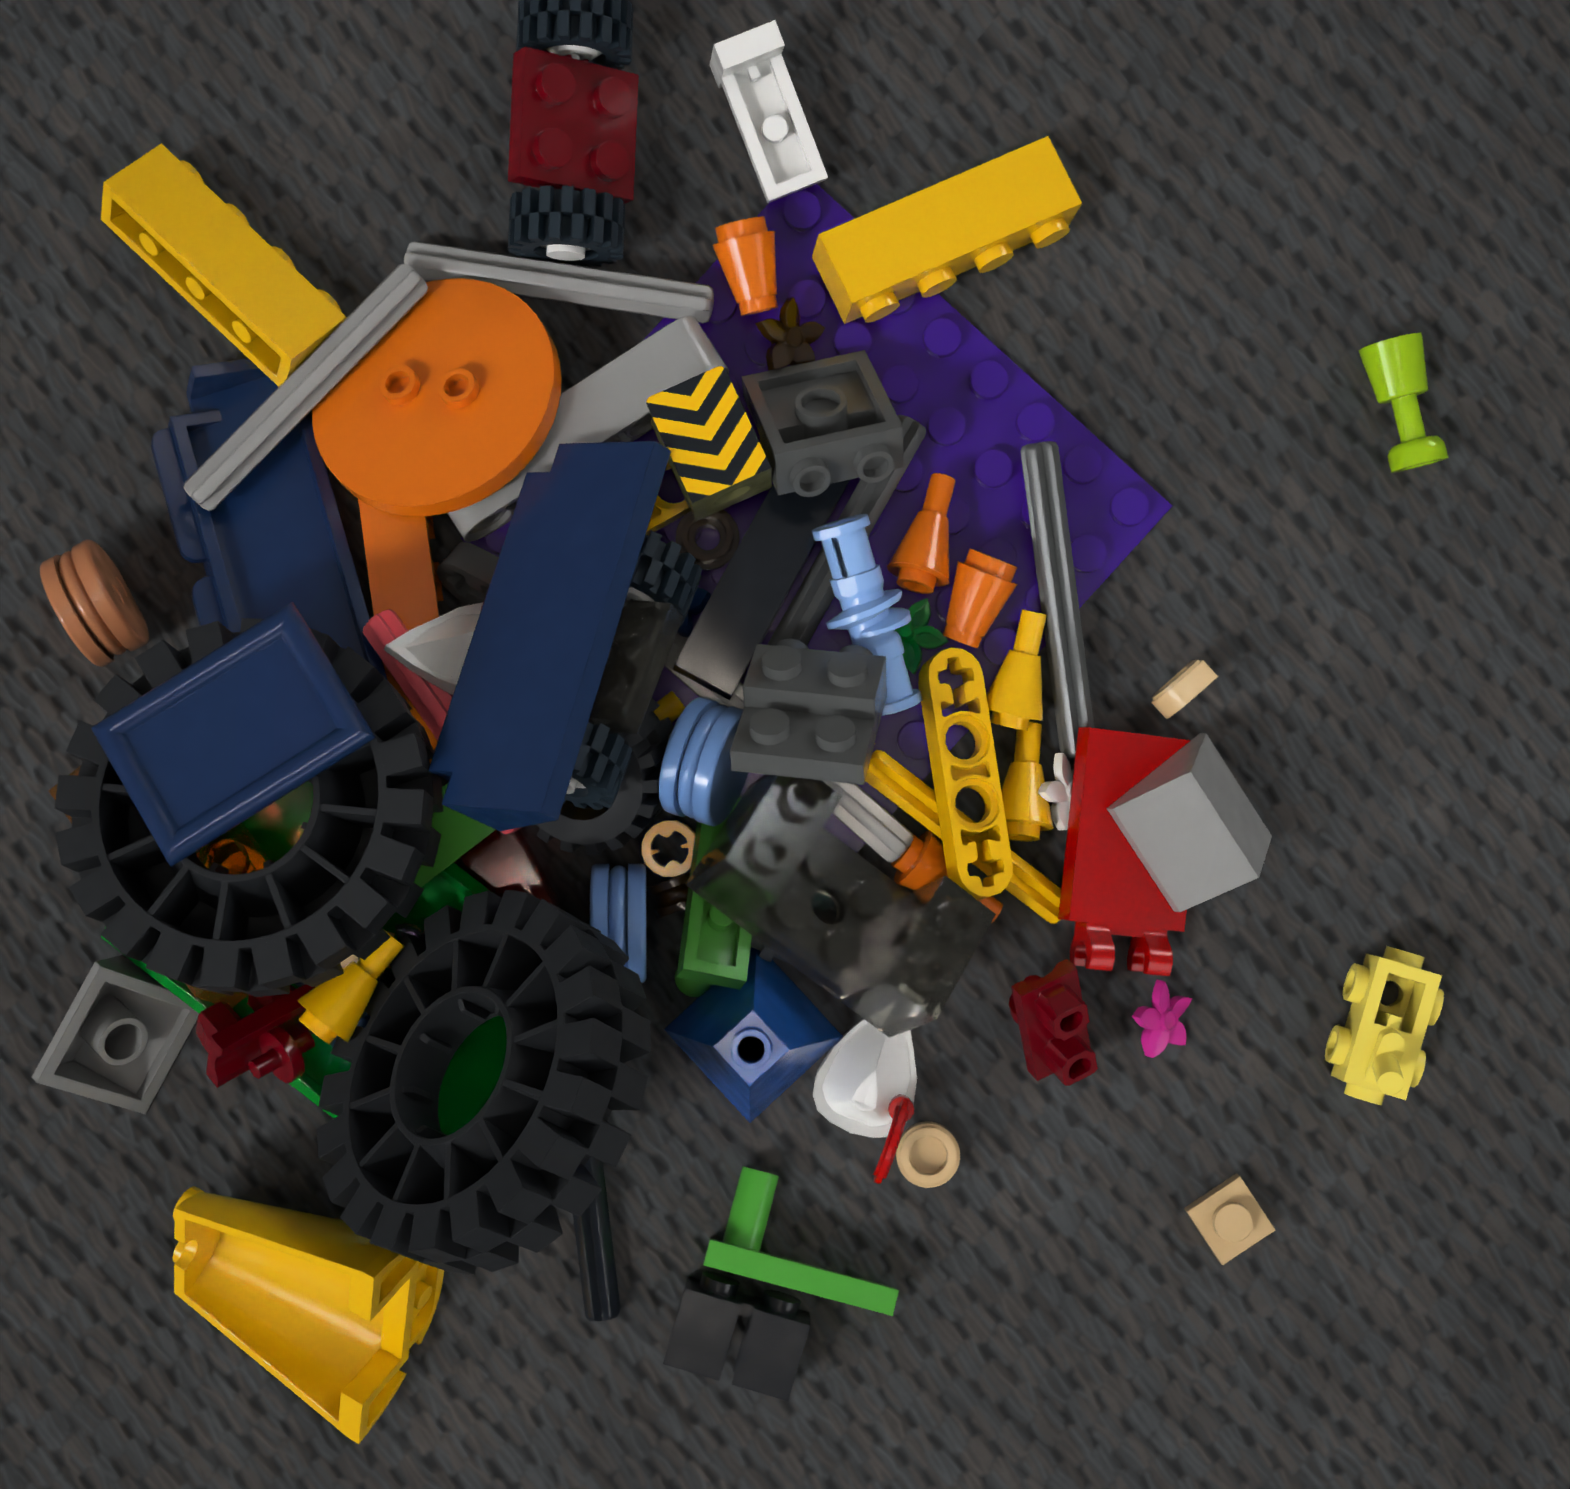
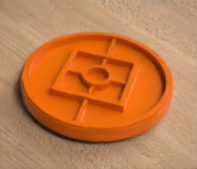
(443, 402)

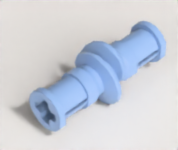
(866, 606)

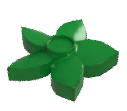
(918, 635)

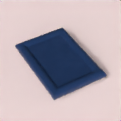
(232, 733)

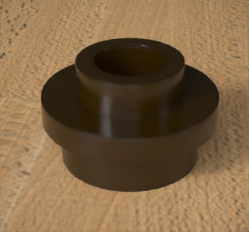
(723, 552)

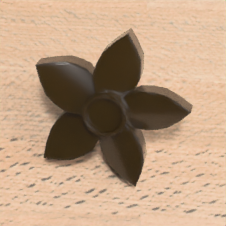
(789, 337)

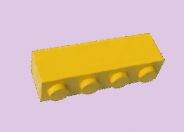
(946, 231)
(218, 262)

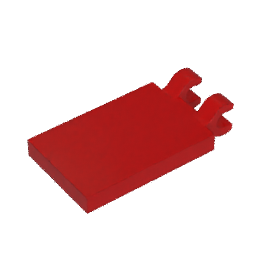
(1102, 876)

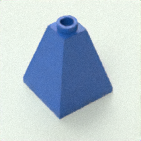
(765, 1008)

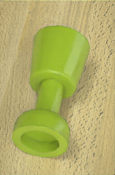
(1397, 377)

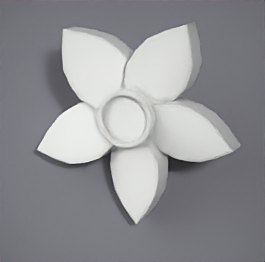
(1059, 791)

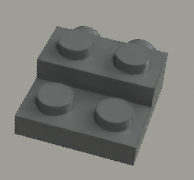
(824, 423)
(810, 712)

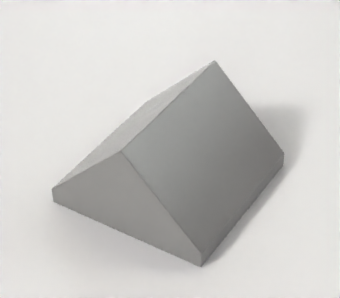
(1193, 826)
(117, 1037)

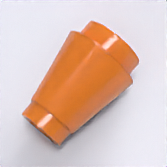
(749, 263)
(977, 596)

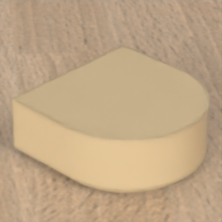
(1183, 687)

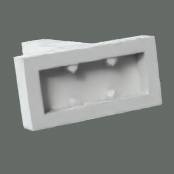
(767, 111)

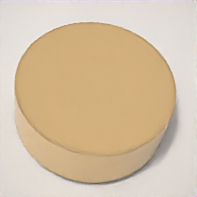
(928, 1154)

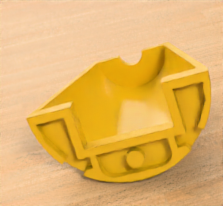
(305, 1300)

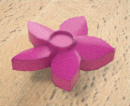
(1161, 1021)

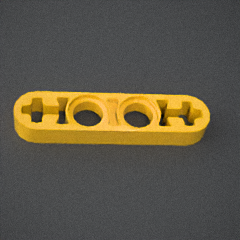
(976, 773)

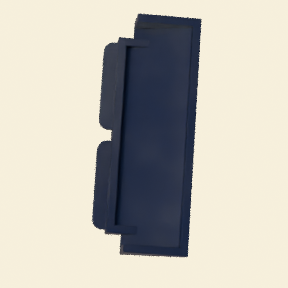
(275, 532)
(546, 633)

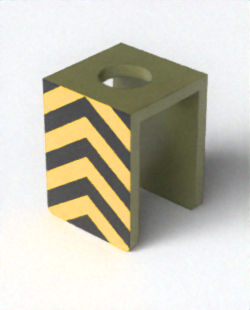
(709, 442)

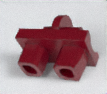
(1054, 1025)
(261, 1042)

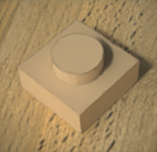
(1229, 1219)

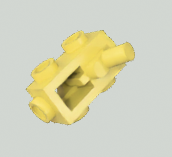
(1380, 1042)

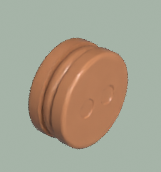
(93, 603)

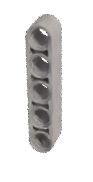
(604, 409)

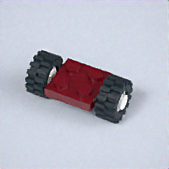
(572, 130)

